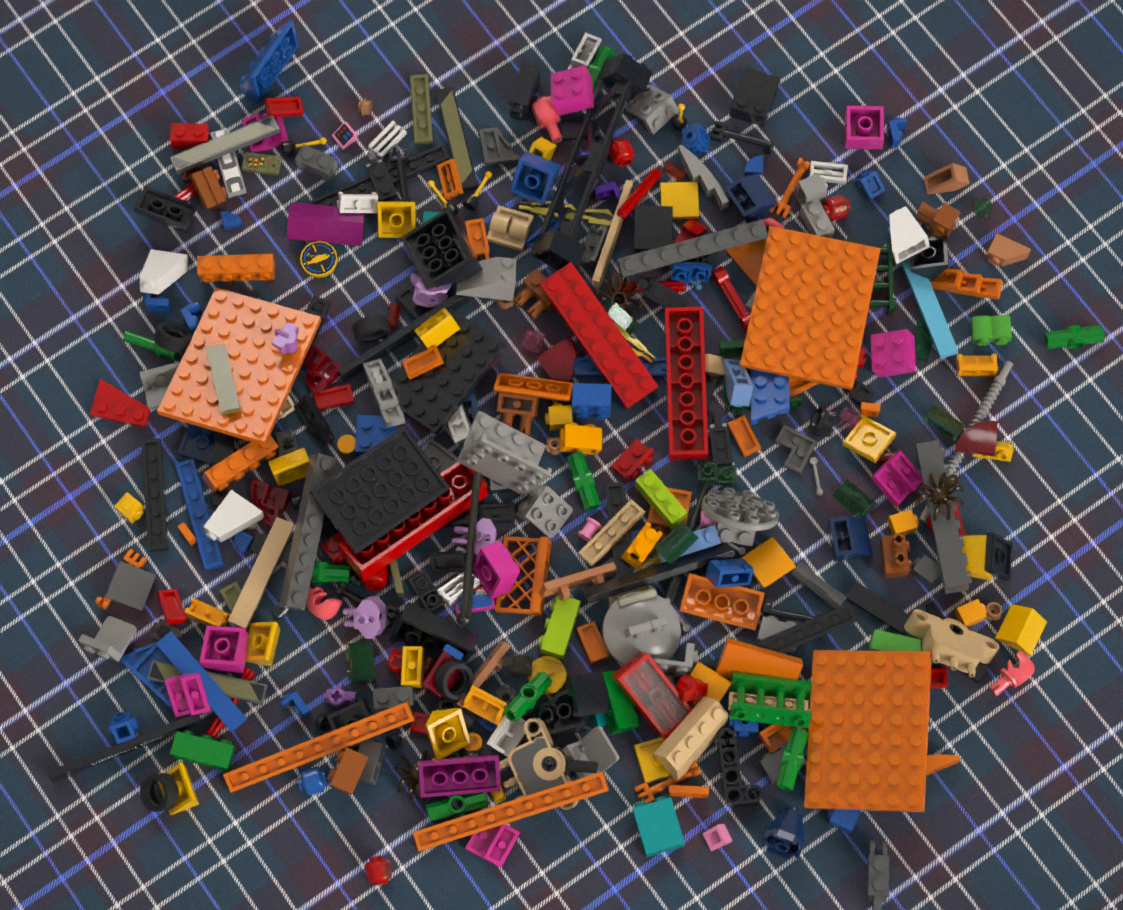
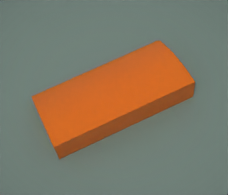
(749, 258)
(534, 387)
(724, 604)
(756, 660)

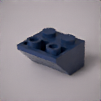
(750, 197)
(849, 538)

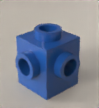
(695, 139)
(123, 727)
(741, 729)

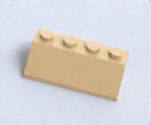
(692, 737)

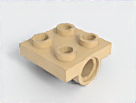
(510, 228)

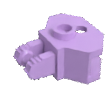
(425, 296)
(484, 530)
(367, 617)

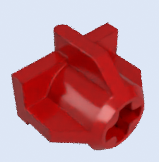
(395, 661)
(691, 688)

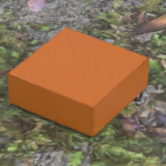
(869, 409)
(187, 534)

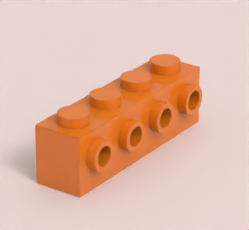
(236, 267)
(238, 463)

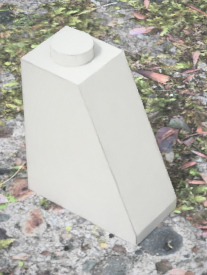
(906, 235)
(162, 270)
(232, 517)

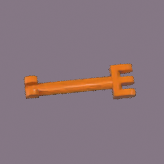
(782, 204)
(104, 602)
(649, 792)

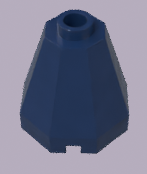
(785, 834)

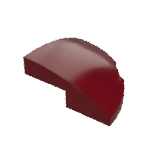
(559, 360)
(321, 370)
(978, 439)
(270, 500)

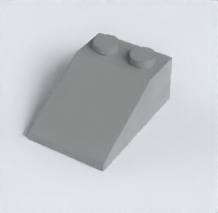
(493, 282)

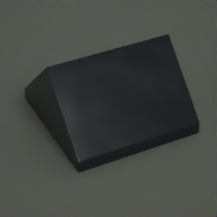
(933, 260)

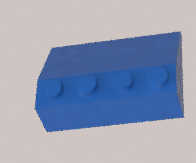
(270, 62)

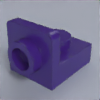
(607, 190)

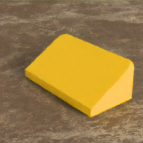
(412, 666)

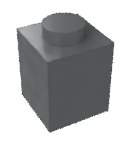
(926, 570)

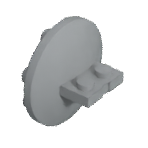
(739, 514)
(641, 626)

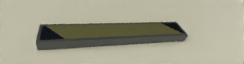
(225, 144)
(231, 686)

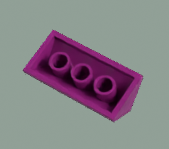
(324, 224)
(459, 776)

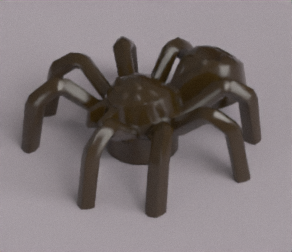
(619, 296)
(941, 494)
(413, 775)

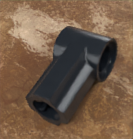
(468, 717)

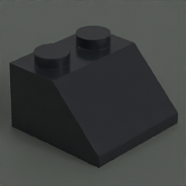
(350, 714)

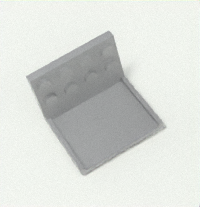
(503, 454)

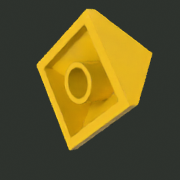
(396, 219)
(437, 328)
(290, 467)
(975, 549)
(1021, 629)
(262, 642)
(447, 732)
(186, 796)

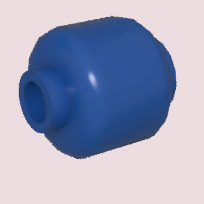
(312, 781)

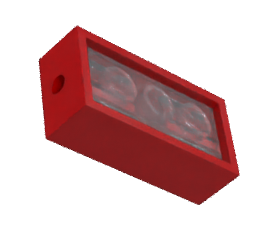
(652, 694)

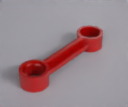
(722, 280)

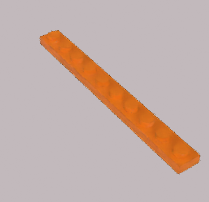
(319, 747)
(511, 811)

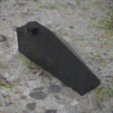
(559, 717)

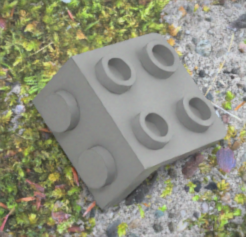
(653, 108)
(156, 383)
(545, 510)
(111, 639)
(677, 667)
(593, 747)

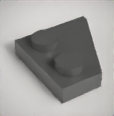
(495, 148)

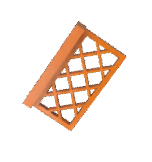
(540, 576)

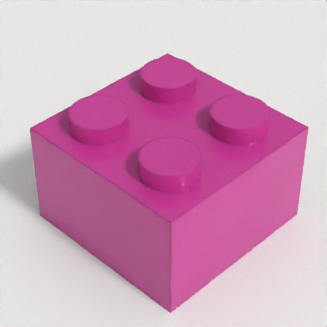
(572, 90)
(864, 127)
(893, 353)
(495, 569)
(224, 649)

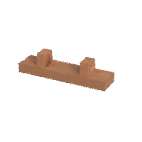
(562, 585)
(493, 661)

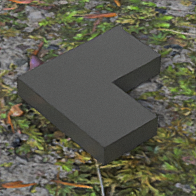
(800, 446)

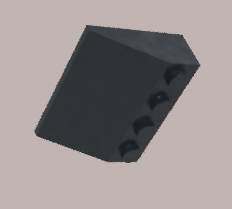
(441, 251)

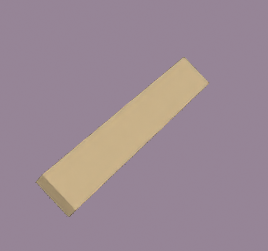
(611, 238)
(261, 573)

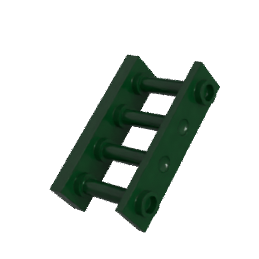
(891, 302)

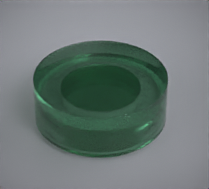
(983, 207)

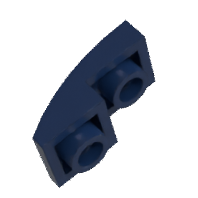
(471, 401)

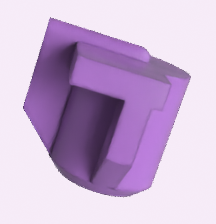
(286, 339)
(339, 697)

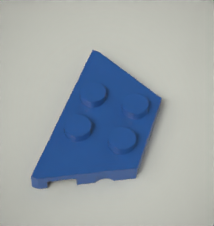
(768, 395)
(139, 664)

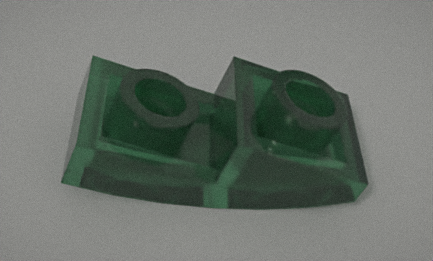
(717, 475)

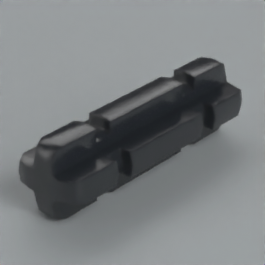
(240, 290)

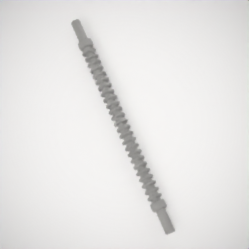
(999, 382)

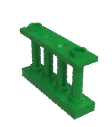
(770, 686)

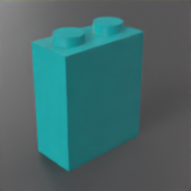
(658, 826)

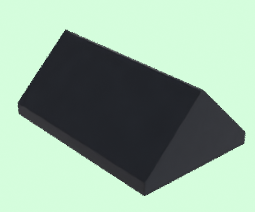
(165, 209)

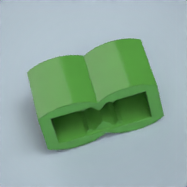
(991, 329)

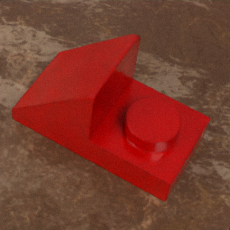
(691, 230)

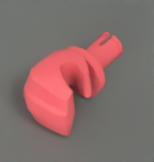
(547, 117)
(324, 610)
(1014, 676)

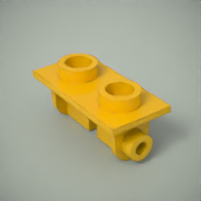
(1003, 452)

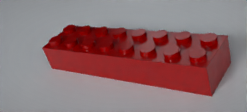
(598, 336)
(686, 383)
(417, 526)

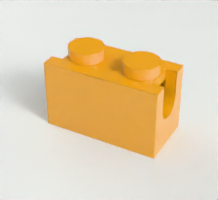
(581, 439)
(641, 545)

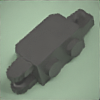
(877, 876)

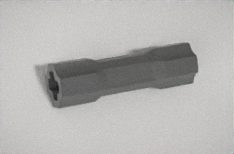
(807, 577)

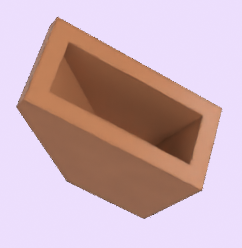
(946, 179)
(1006, 251)

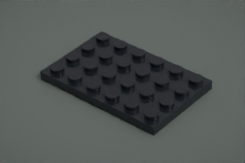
(439, 392)
(379, 490)

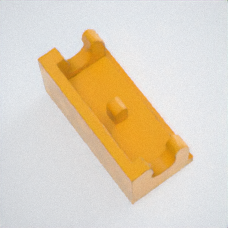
(976, 365)
(206, 614)
(485, 705)

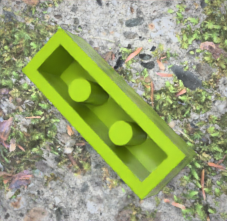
(660, 499)
(559, 627)

